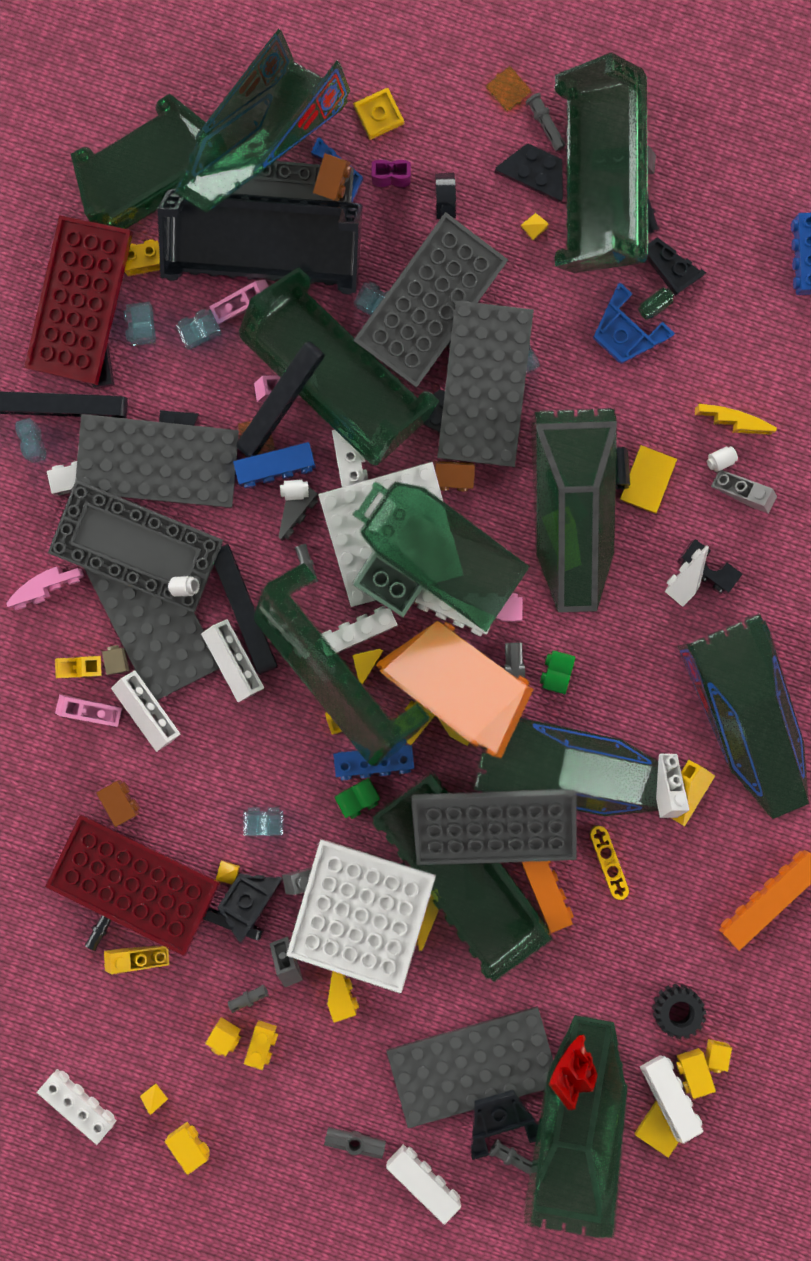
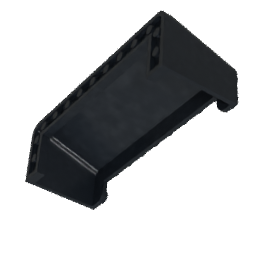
(261, 239)

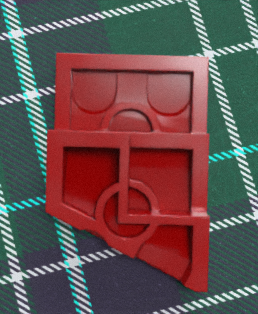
(574, 1073)

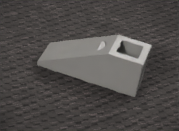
(745, 491)

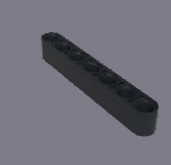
(280, 399)
(62, 404)
(244, 610)

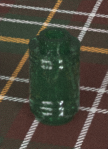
(656, 303)

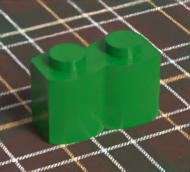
(558, 672)
(357, 798)

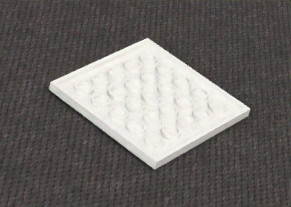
(344, 528)
(361, 915)

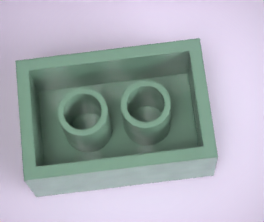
(387, 584)

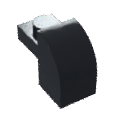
(445, 194)

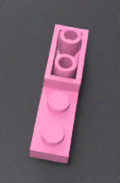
(37, 588)

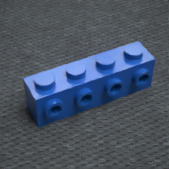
(802, 246)
(274, 464)
(352, 763)

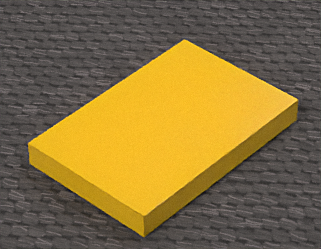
(648, 479)

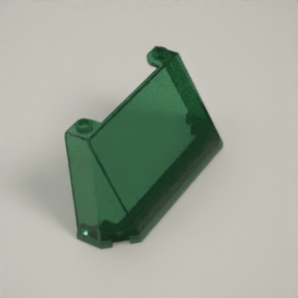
(137, 170)

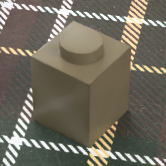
(115, 660)

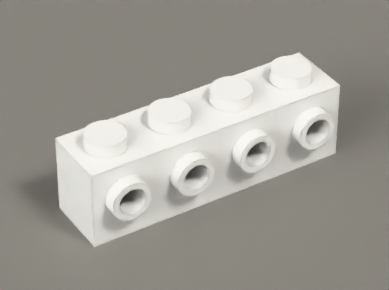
(348, 461)
(427, 601)
(362, 630)
(232, 660)
(145, 711)
(671, 1098)
(77, 1106)
(423, 1184)

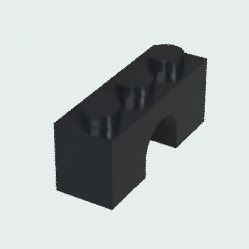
(722, 579)

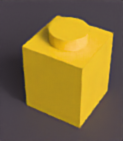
(718, 1056)

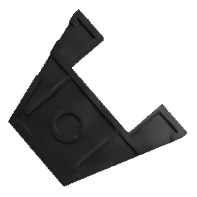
(499, 1115)

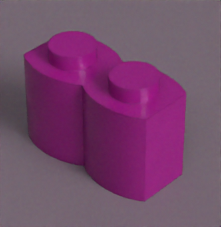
(391, 173)

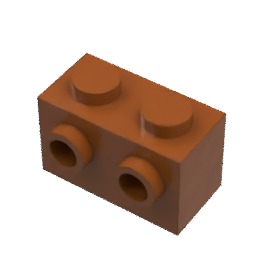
(332, 177)
(455, 475)
(118, 802)

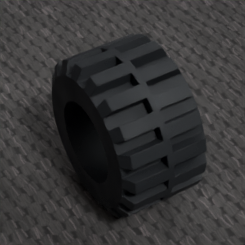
(690, 1022)

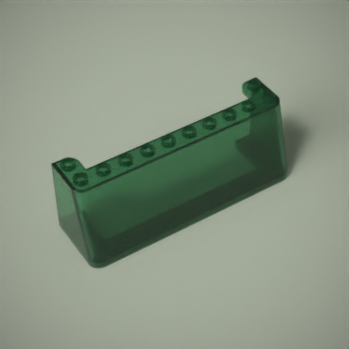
(605, 165)
(349, 385)
(328, 675)
(476, 898)

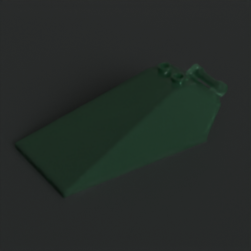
(441, 551)

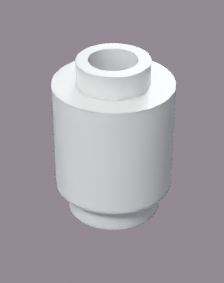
(722, 459)
(294, 490)
(183, 586)

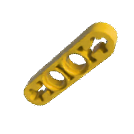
(608, 862)

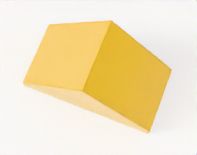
(365, 662)

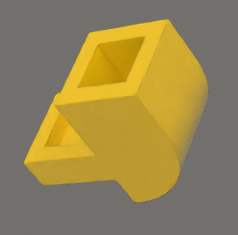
(78, 667)

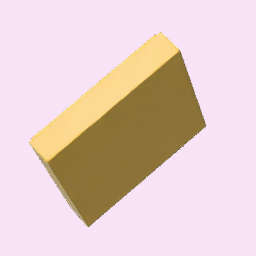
(378, 113)
(656, 1131)

